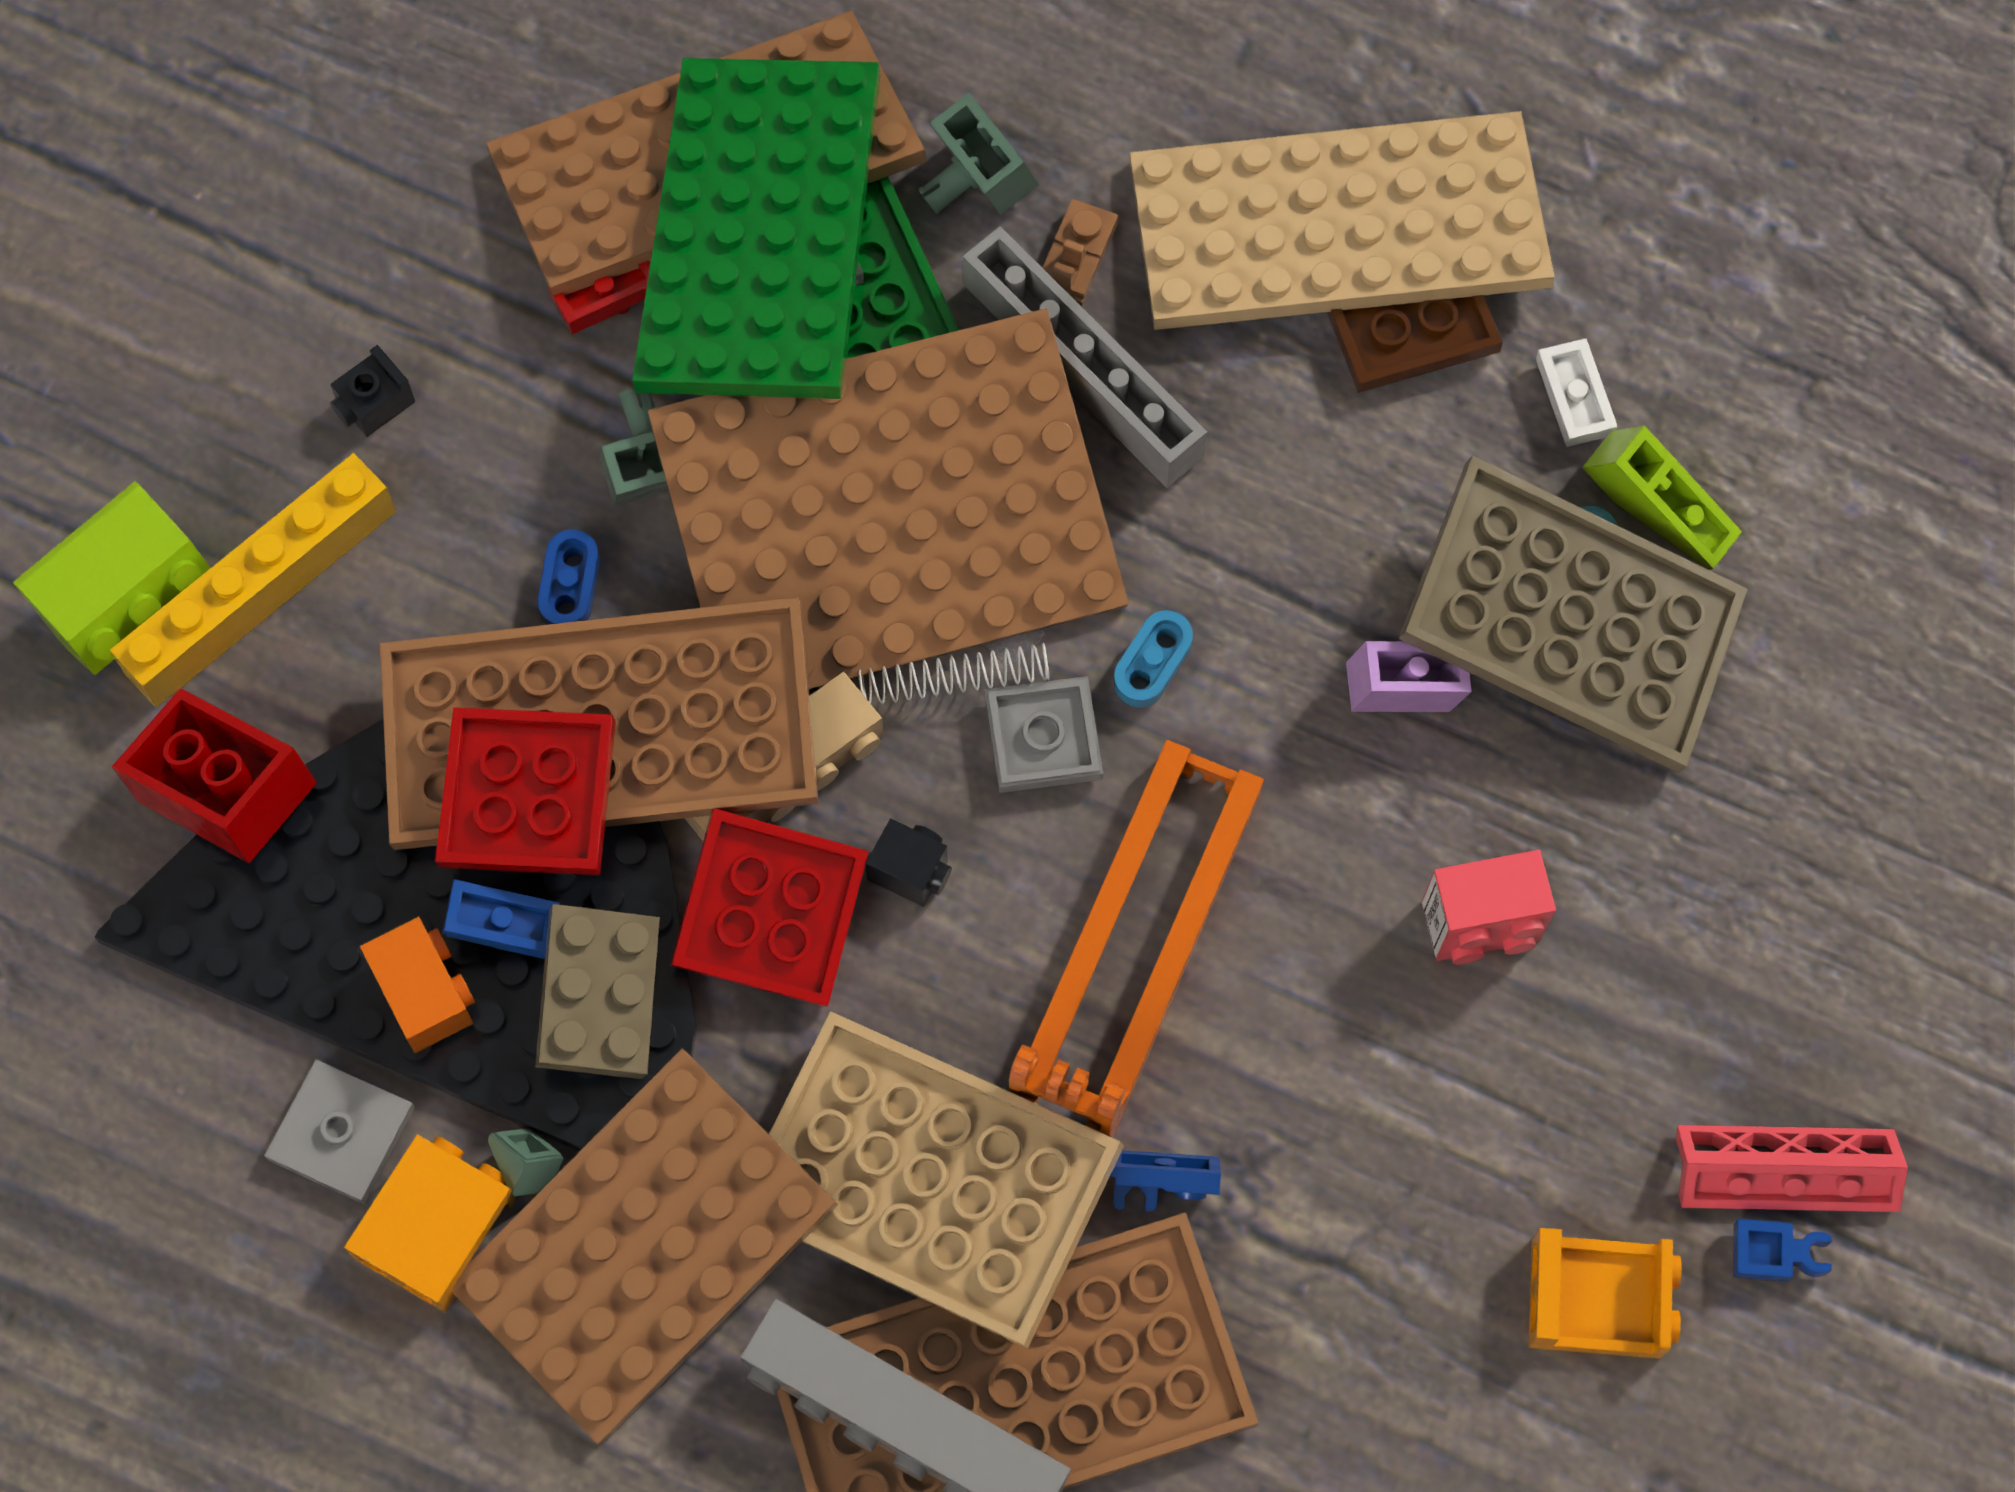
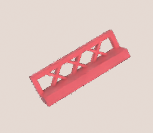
(1791, 1174)

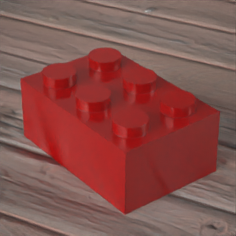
(214, 775)

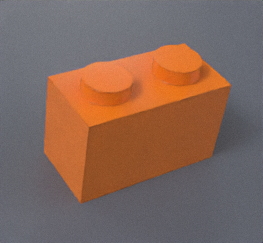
(417, 983)

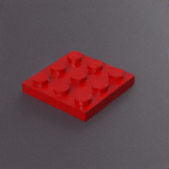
(525, 791)
(769, 908)

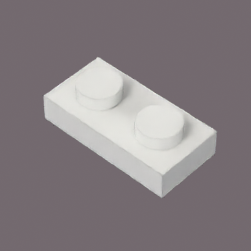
(1576, 392)

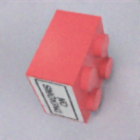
(1488, 907)

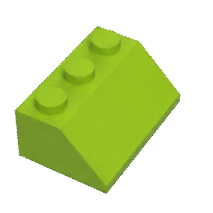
(111, 576)

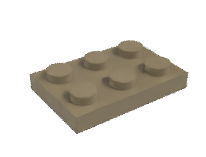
(597, 992)

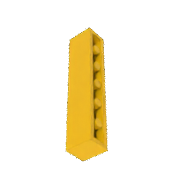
(254, 580)

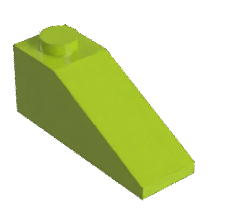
(1661, 494)

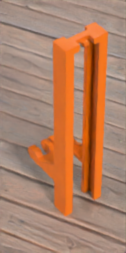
(1034, 1069)

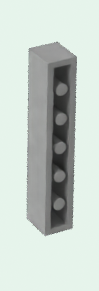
(1094, 363)
(892, 1409)

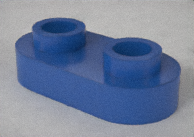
(568, 583)

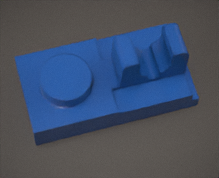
(497, 918)
(1185, 1175)

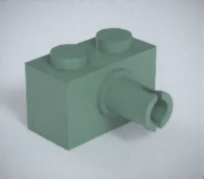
(979, 160)
(633, 464)

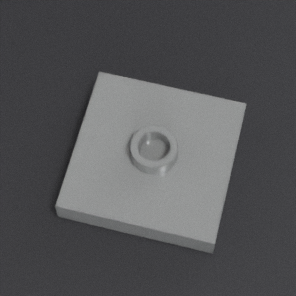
(1043, 734)
(339, 1131)

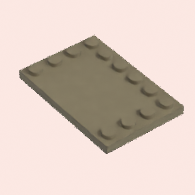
(1574, 614)

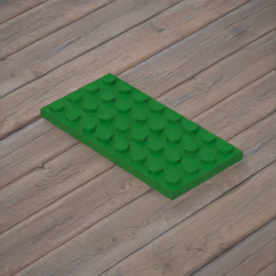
(758, 229)

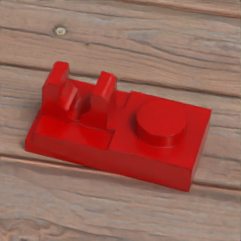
(602, 299)

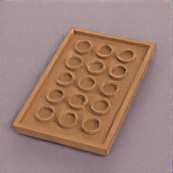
(642, 1246)

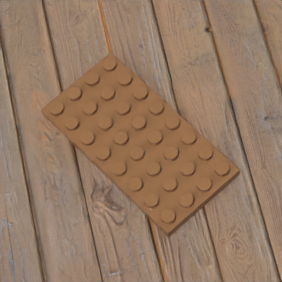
(596, 175)
(700, 700)
(1113, 1379)

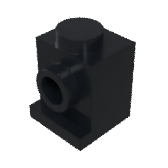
(377, 406)

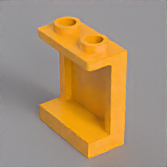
(429, 1220)
(1603, 1295)

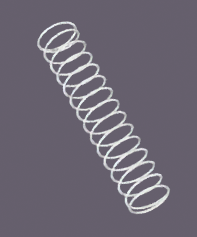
(965, 659)

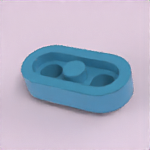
(1151, 661)

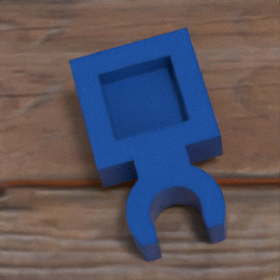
(1769, 1252)

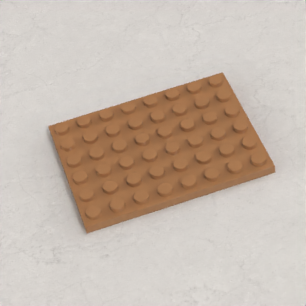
(908, 513)

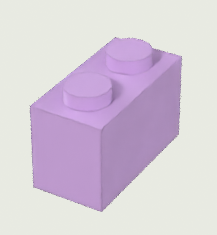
(1403, 679)

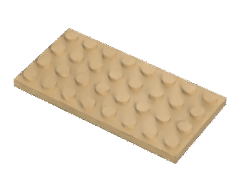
(1340, 220)

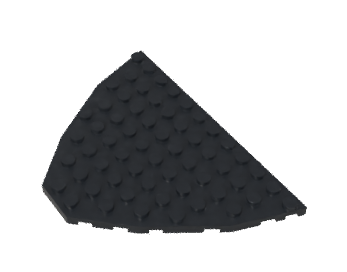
(327, 881)

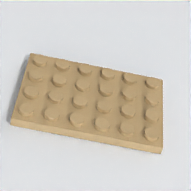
(942, 1177)

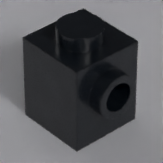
(909, 862)

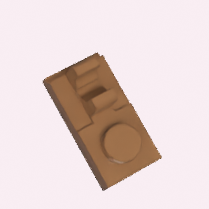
(1080, 248)

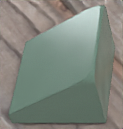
(524, 1160)

